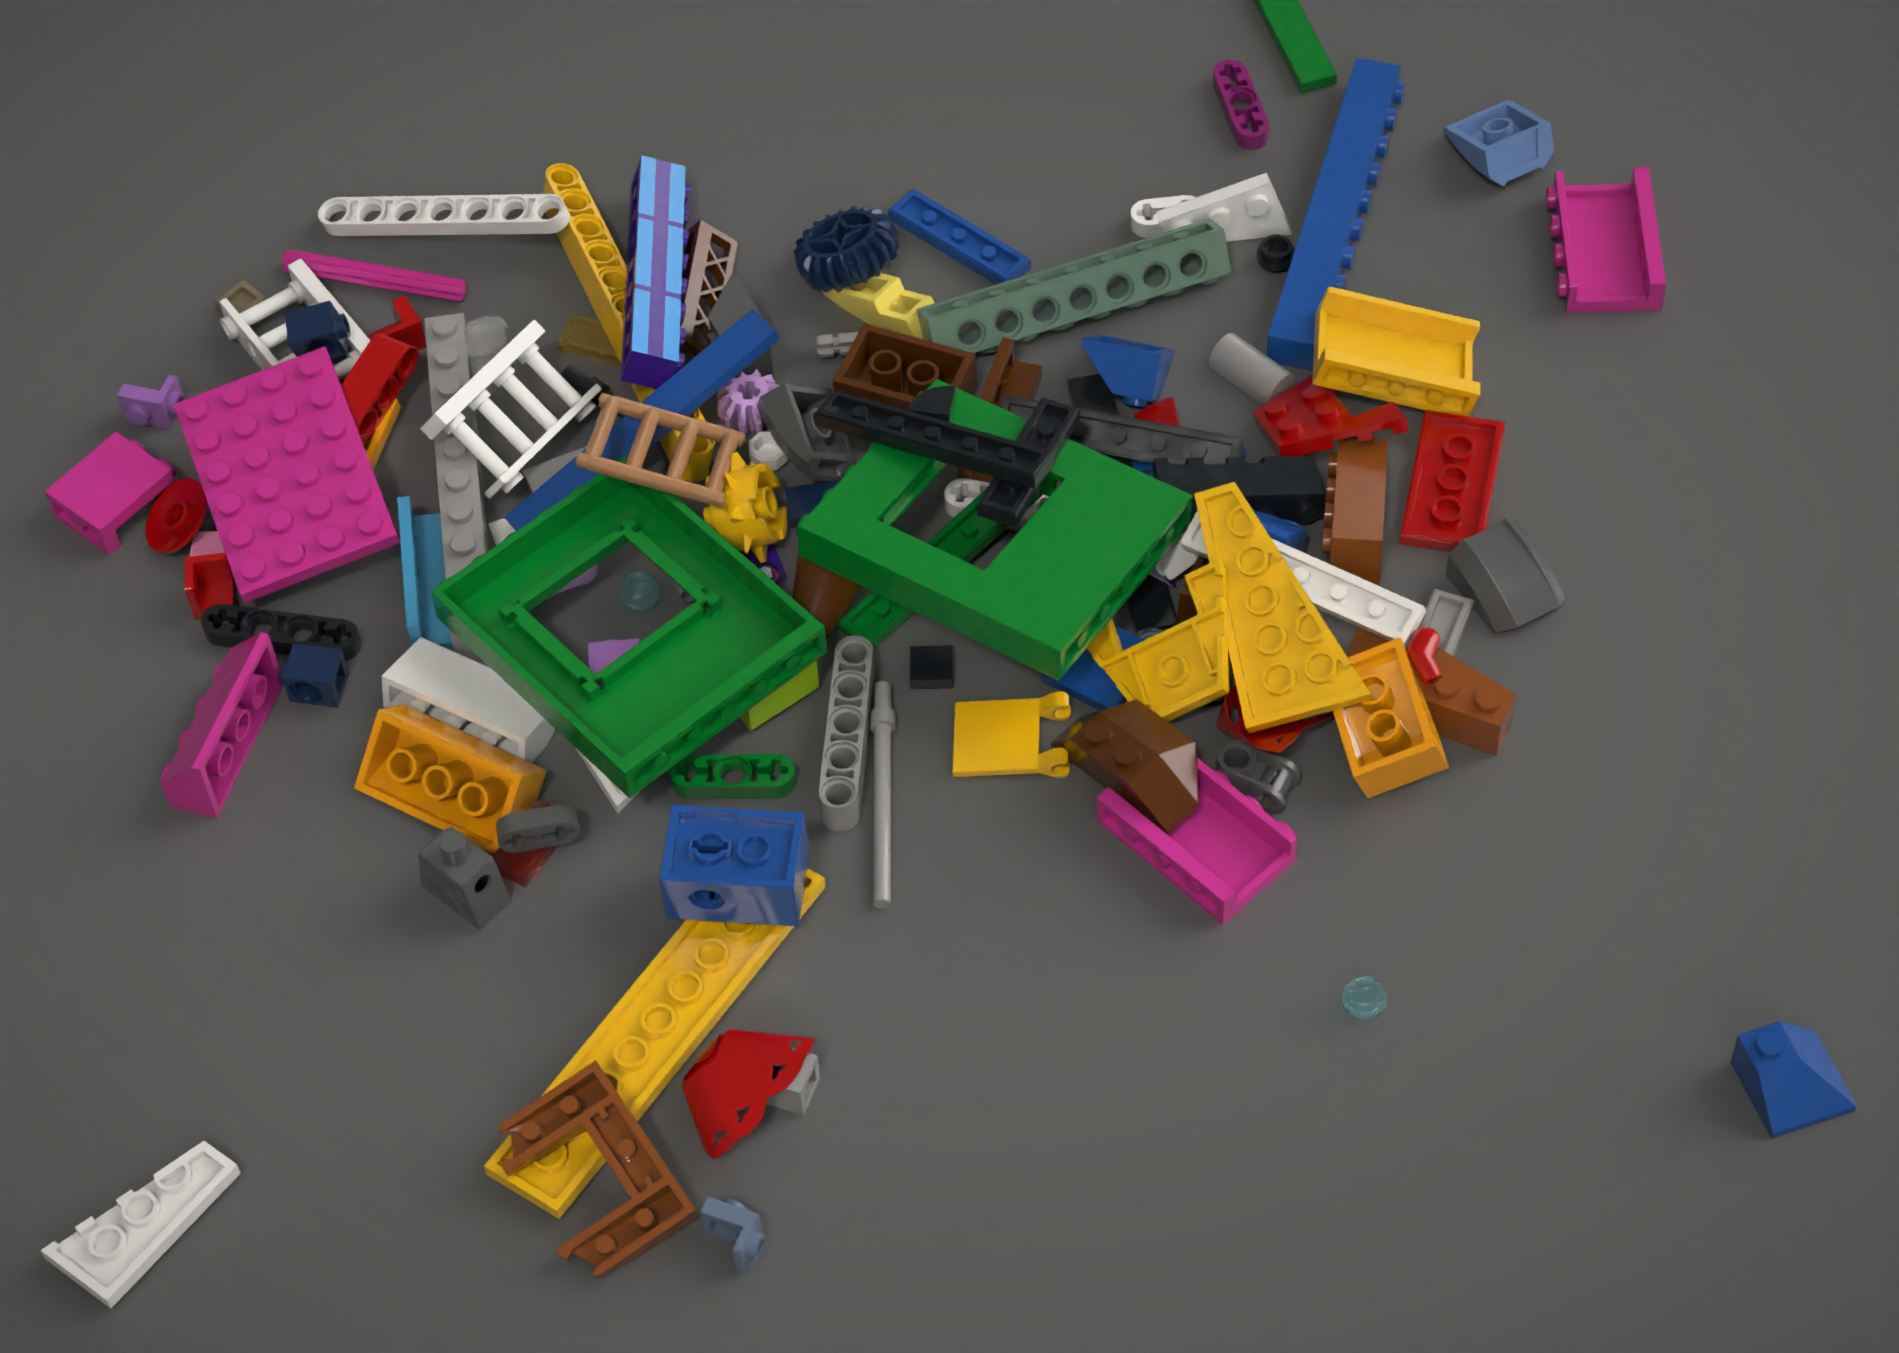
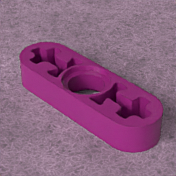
(1238, 117)

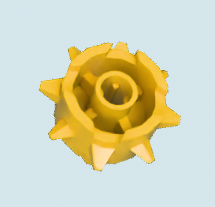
(750, 510)

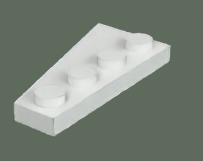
(127, 1240)

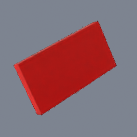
(1451, 480)

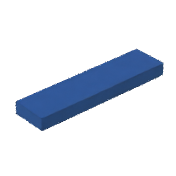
(958, 238)

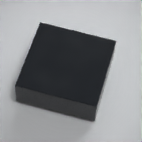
(931, 667)

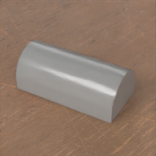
(1250, 369)

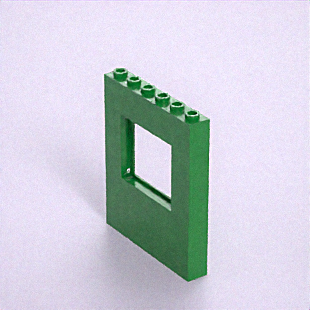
(1050, 582)
(674, 683)

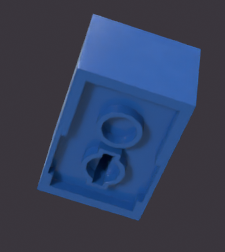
(734, 865)

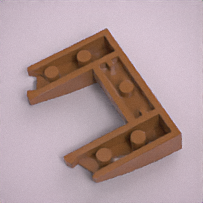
(593, 1105)

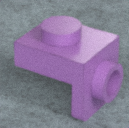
(151, 406)

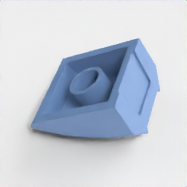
(1503, 141)

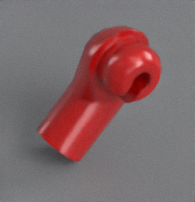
(1421, 653)

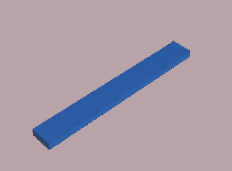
(679, 394)

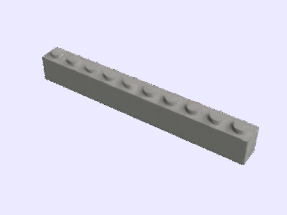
(457, 468)

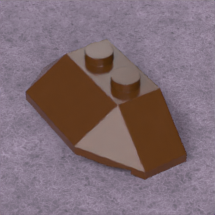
(1138, 759)

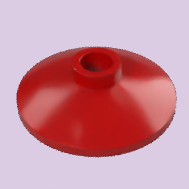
(176, 516)

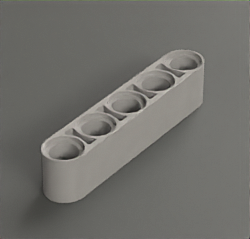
(851, 677)

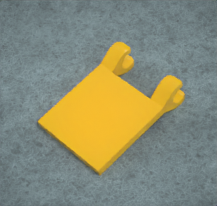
(1005, 737)

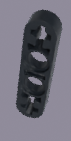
(283, 626)

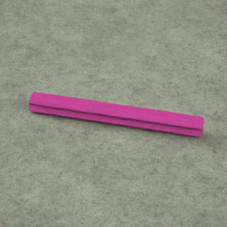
(379, 275)

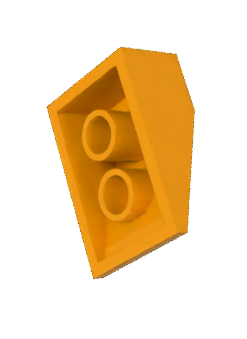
(1394, 734)

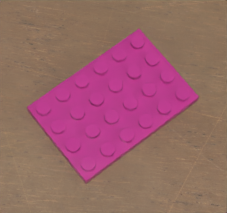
(285, 474)

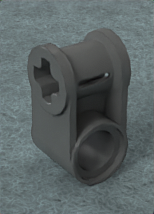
(1258, 773)

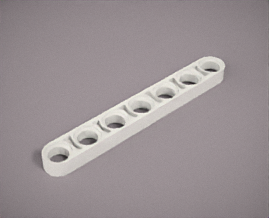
(455, 224)

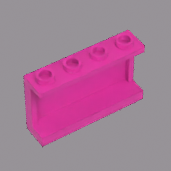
(1607, 245)
(1218, 853)

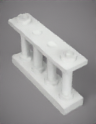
(303, 288)
(476, 397)

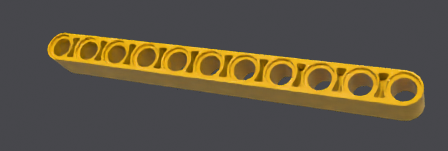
(604, 282)

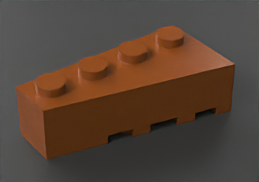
(1356, 507)
(1462, 703)

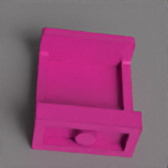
(108, 489)

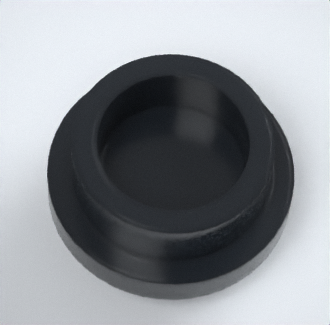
(1275, 253)

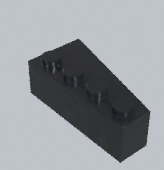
(1275, 485)

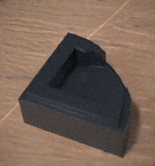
(935, 403)

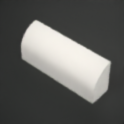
(466, 697)

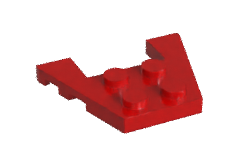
(1312, 417)

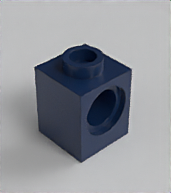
(317, 327)
(314, 675)

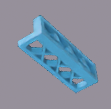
(422, 573)

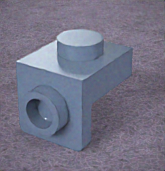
(736, 1225)

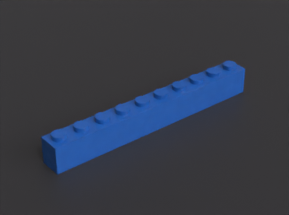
(1336, 208)

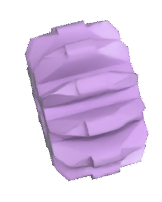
(739, 401)

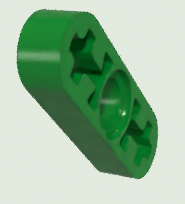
(745, 789)

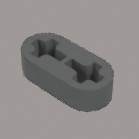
(538, 828)

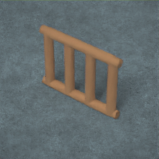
(672, 481)

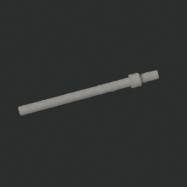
(882, 725)

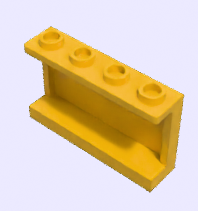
(1395, 352)

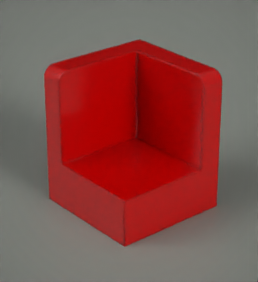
(407, 326)
(208, 582)

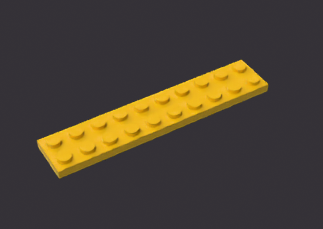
(652, 1038)

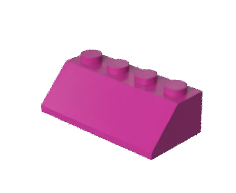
(224, 728)

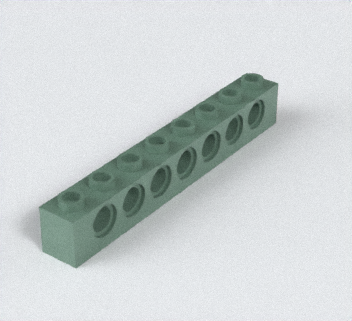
(1208, 262)

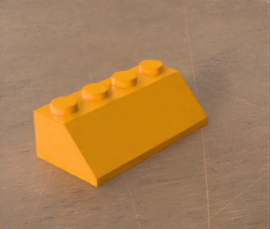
(445, 775)

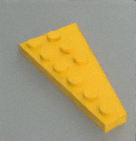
(1277, 639)

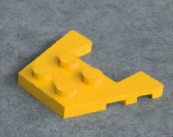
(1180, 665)

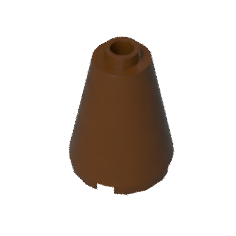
(823, 592)

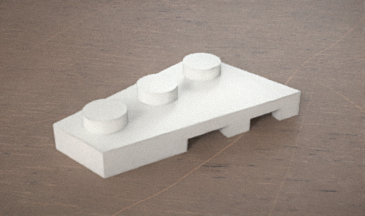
(1242, 209)

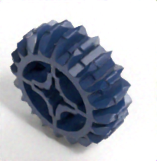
(846, 248)

